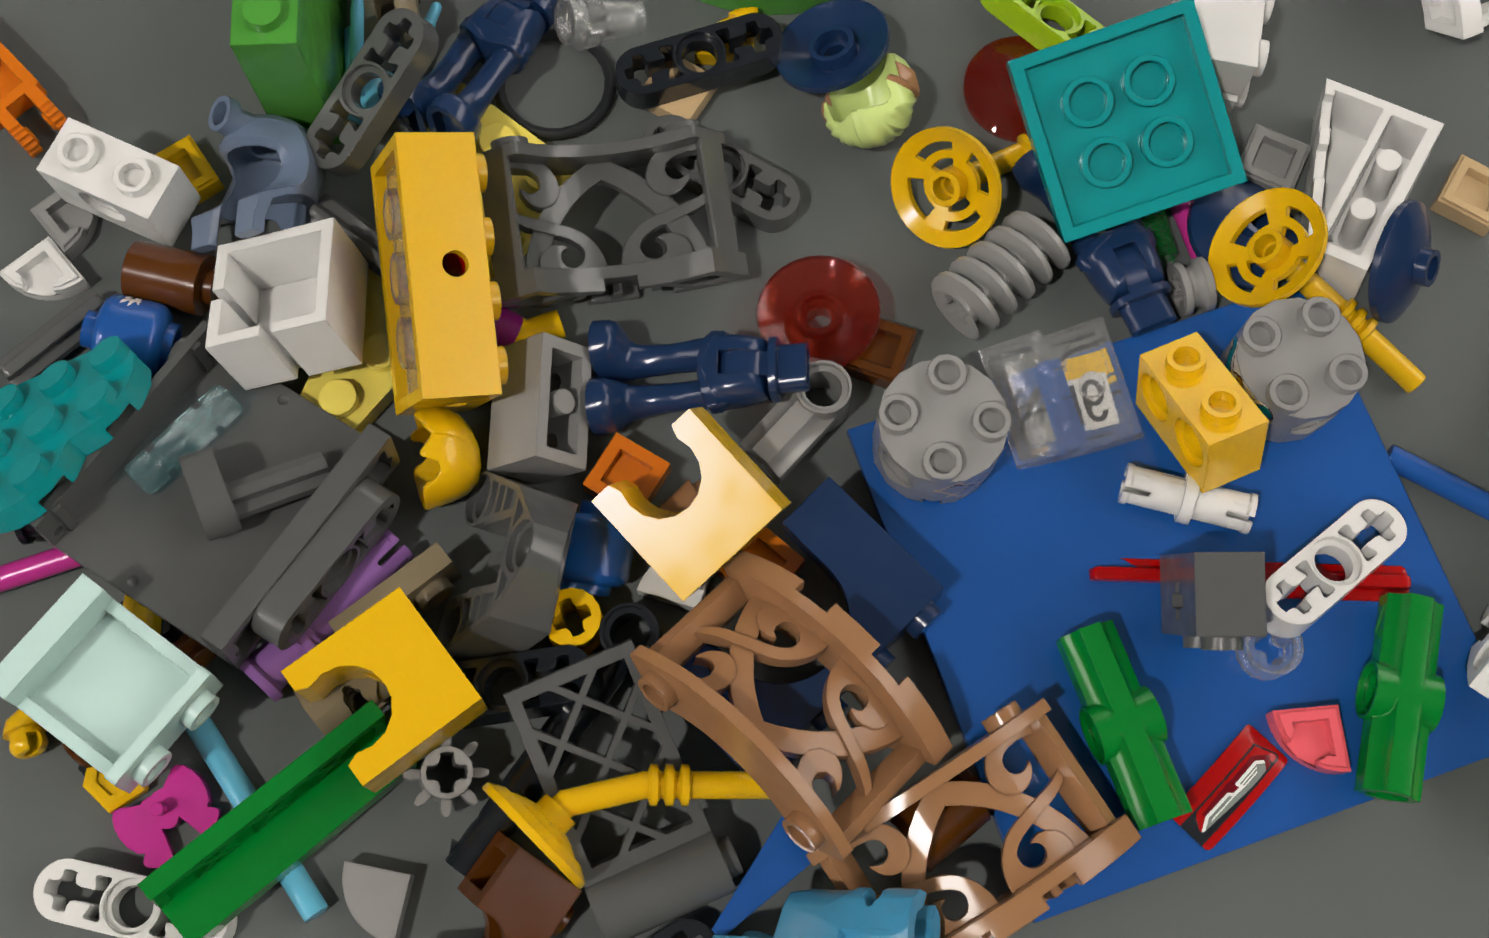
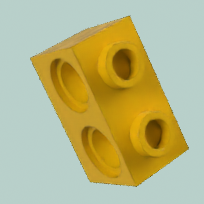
(1201, 412)

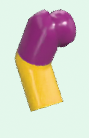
(513, 327)

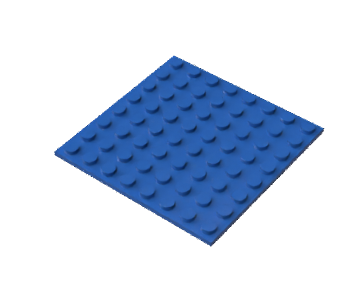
(1020, 580)

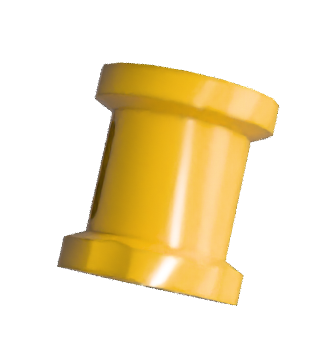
(588, 609)

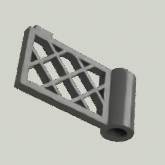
(653, 878)

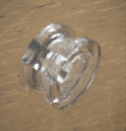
(1255, 661)

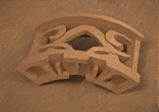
(891, 714)
(1069, 852)

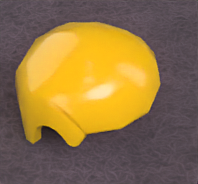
(451, 457)

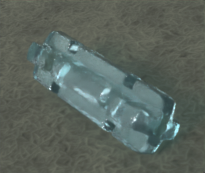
(186, 434)

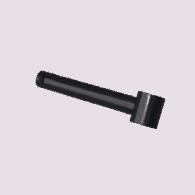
(522, 776)

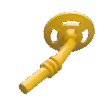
(951, 184)
(1284, 261)
(551, 819)

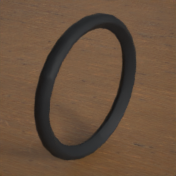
(582, 126)

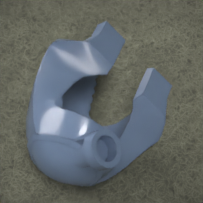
(270, 173)

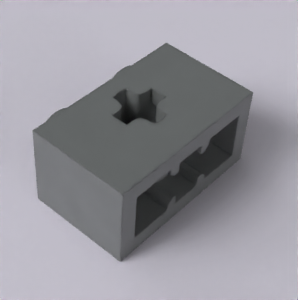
(1213, 598)

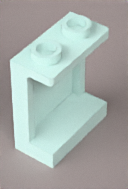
(107, 685)

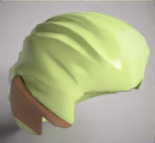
(875, 107)

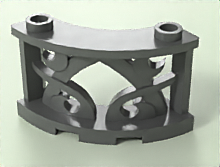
(686, 257)

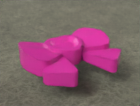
(182, 797)

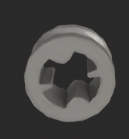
(1192, 286)

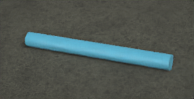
(237, 788)

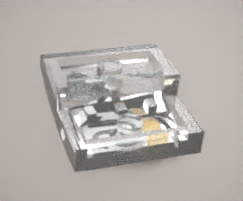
(1062, 393)

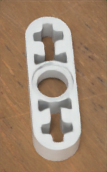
(1338, 543)
(83, 913)

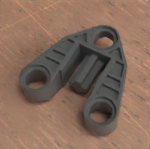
(523, 601)

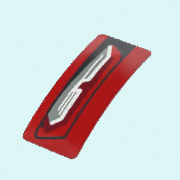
(1231, 787)

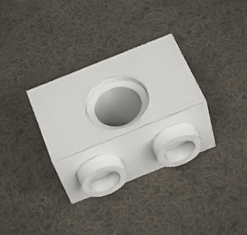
(119, 182)

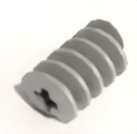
(995, 270)

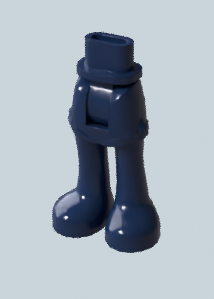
(498, 36)
(1117, 264)
(730, 371)

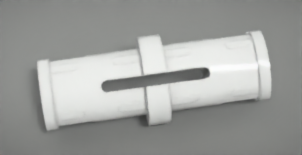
(1184, 499)

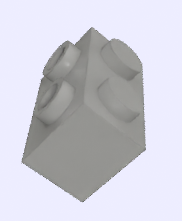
(541, 414)

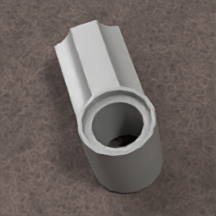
(797, 424)

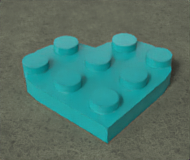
(59, 421)

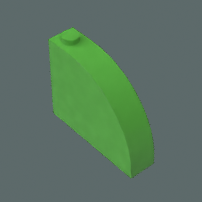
(290, 53)

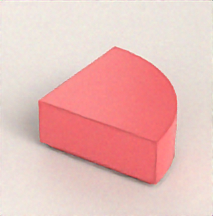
(1312, 737)

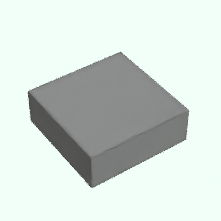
(1273, 158)

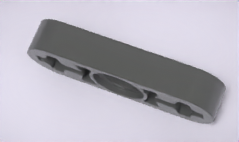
(398, 87)
(767, 182)
(325, 564)

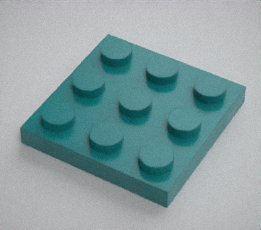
(1126, 120)

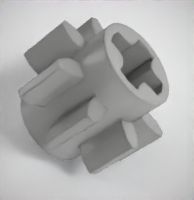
(431, 788)

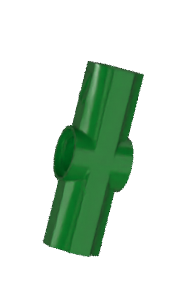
(1399, 698)
(1123, 725)

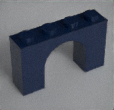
(879, 584)

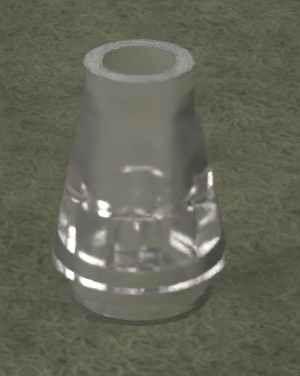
(597, 22)

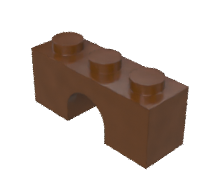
(518, 892)

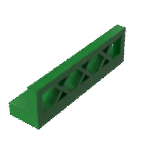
(268, 831)

